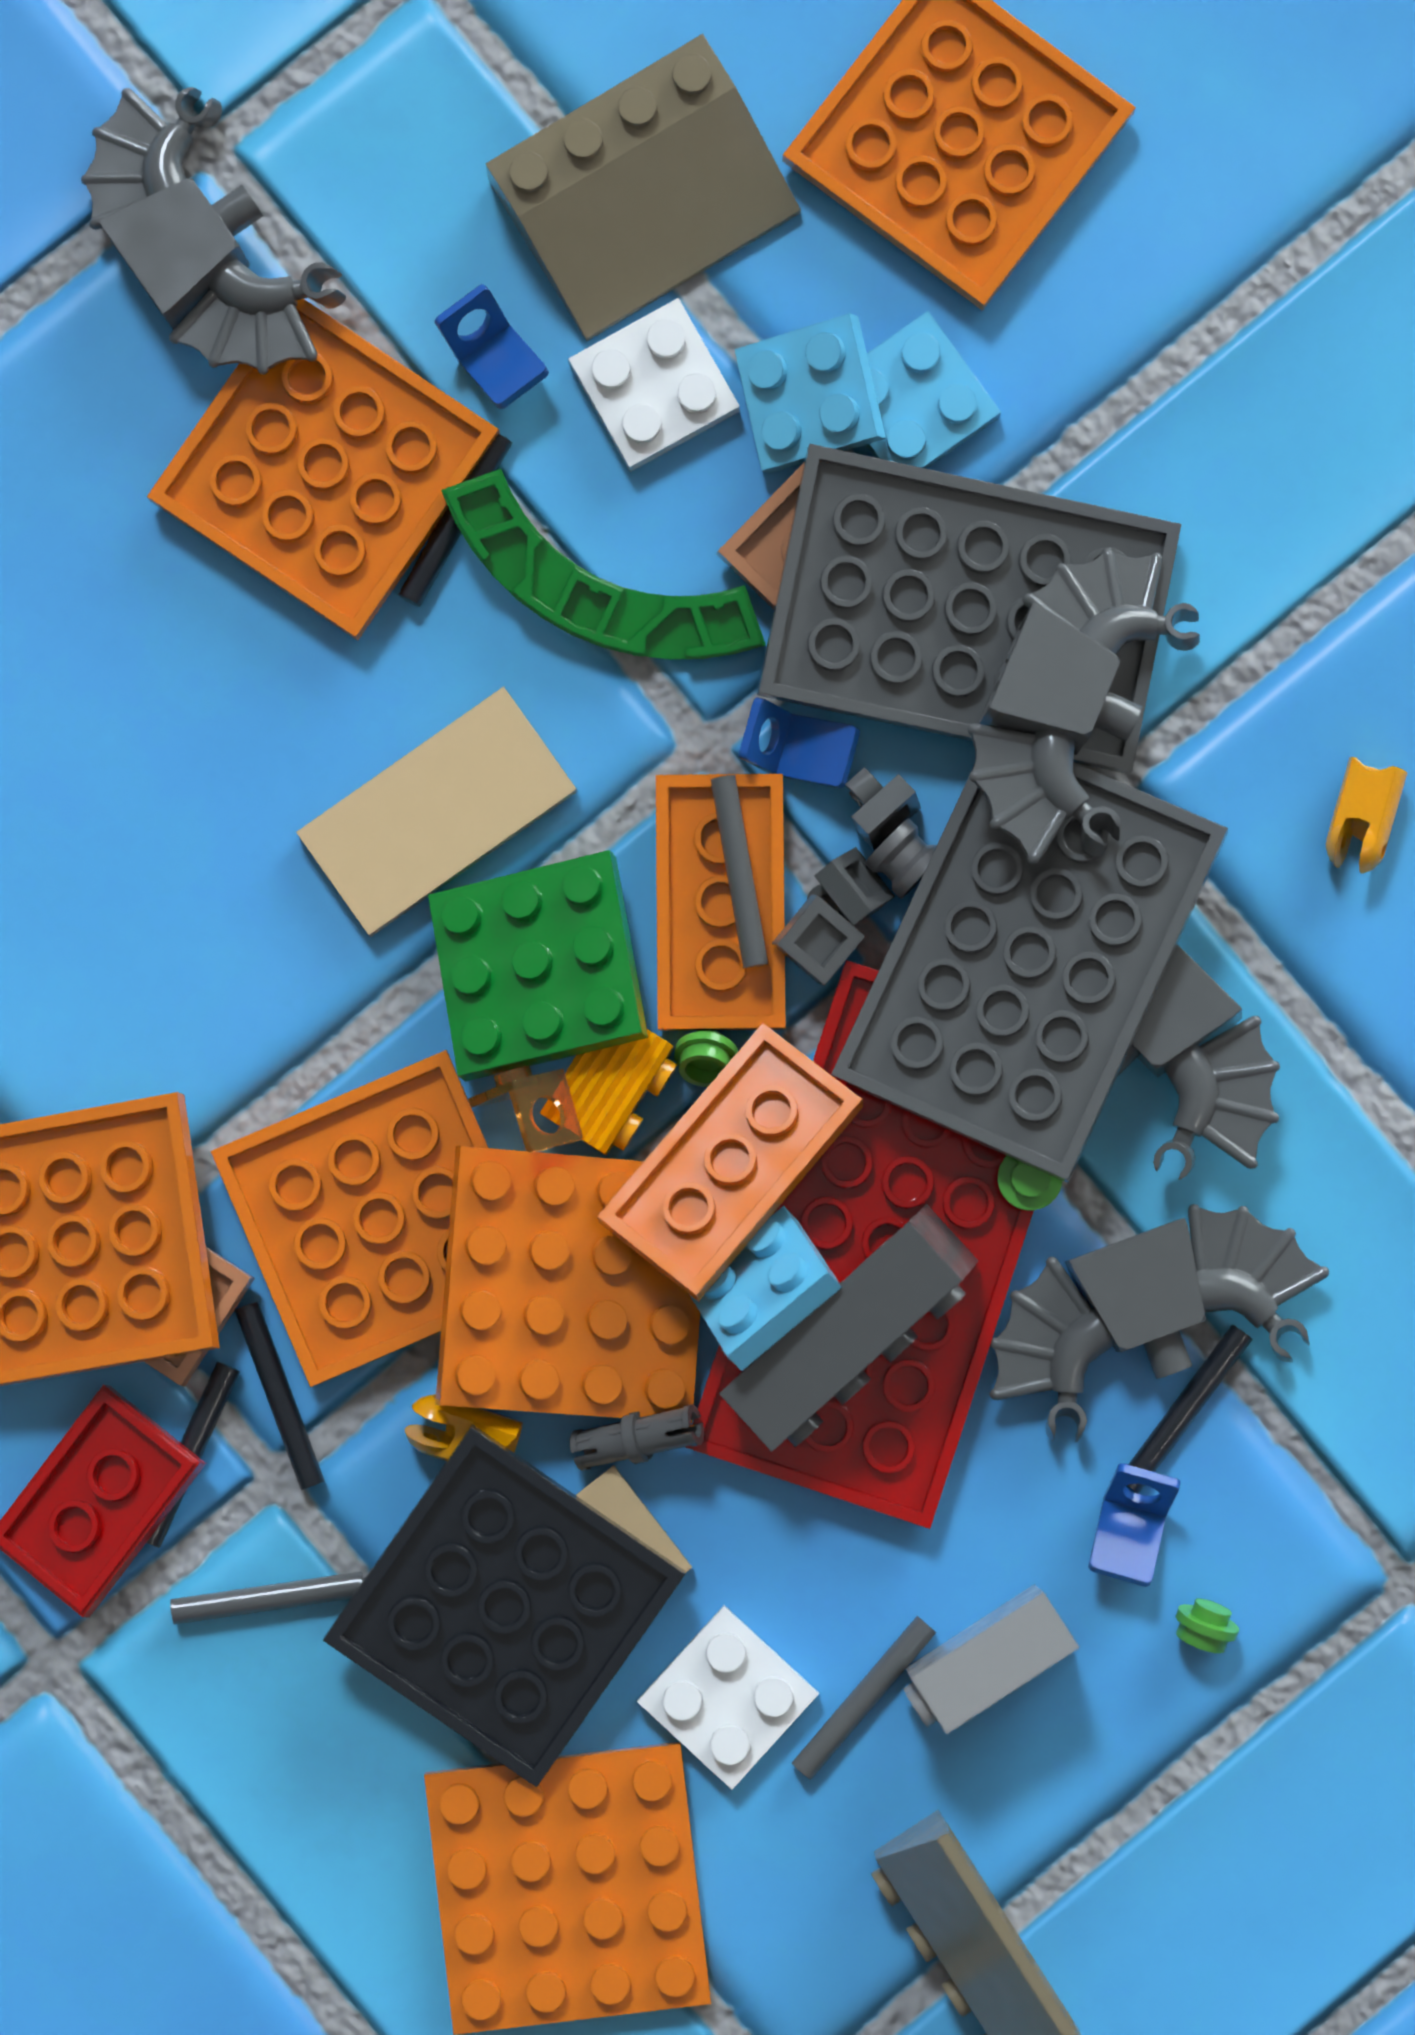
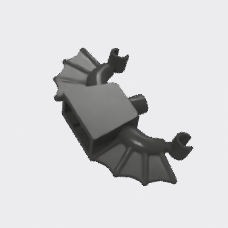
(187, 247)
(1059, 690)
(1214, 1067)
(1144, 1295)

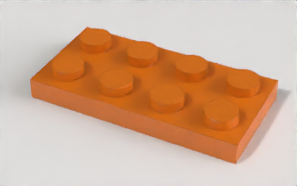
(697, 937)
(730, 1161)

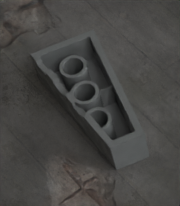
(865, 1318)

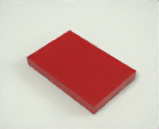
(97, 1500)

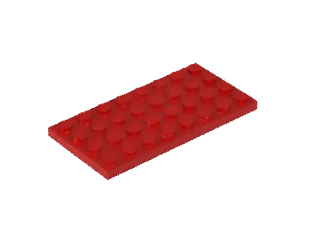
(902, 1428)

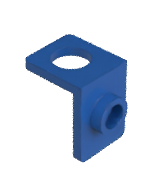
(494, 353)
(800, 745)
(1131, 1525)

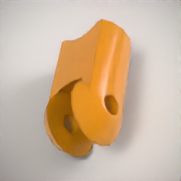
(1366, 811)
(458, 1421)

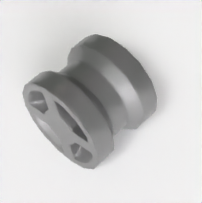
(902, 858)

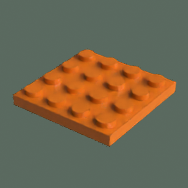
(959, 138)
(325, 471)
(356, 1213)
(101, 1241)
(549, 1301)
(567, 1889)

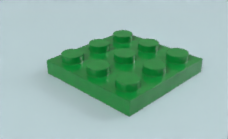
(537, 966)

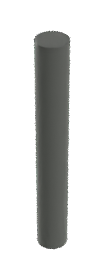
(739, 871)
(265, 1598)
(863, 1697)

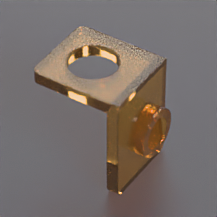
(524, 1090)

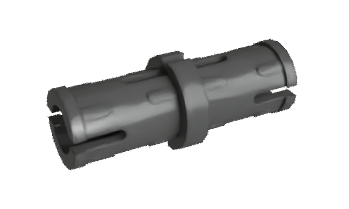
(637, 1437)

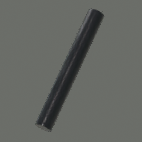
(447, 533)
(279, 1395)
(1190, 1401)
(201, 1428)

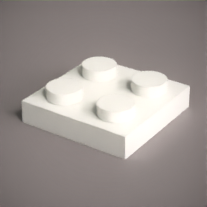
(654, 384)
(727, 1697)

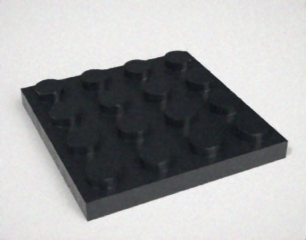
(504, 1605)

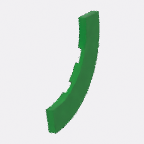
(587, 604)

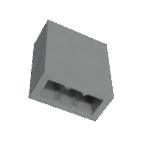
(988, 1660)

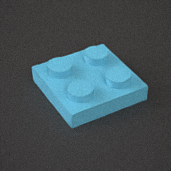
(809, 391)
(925, 396)
(767, 1290)

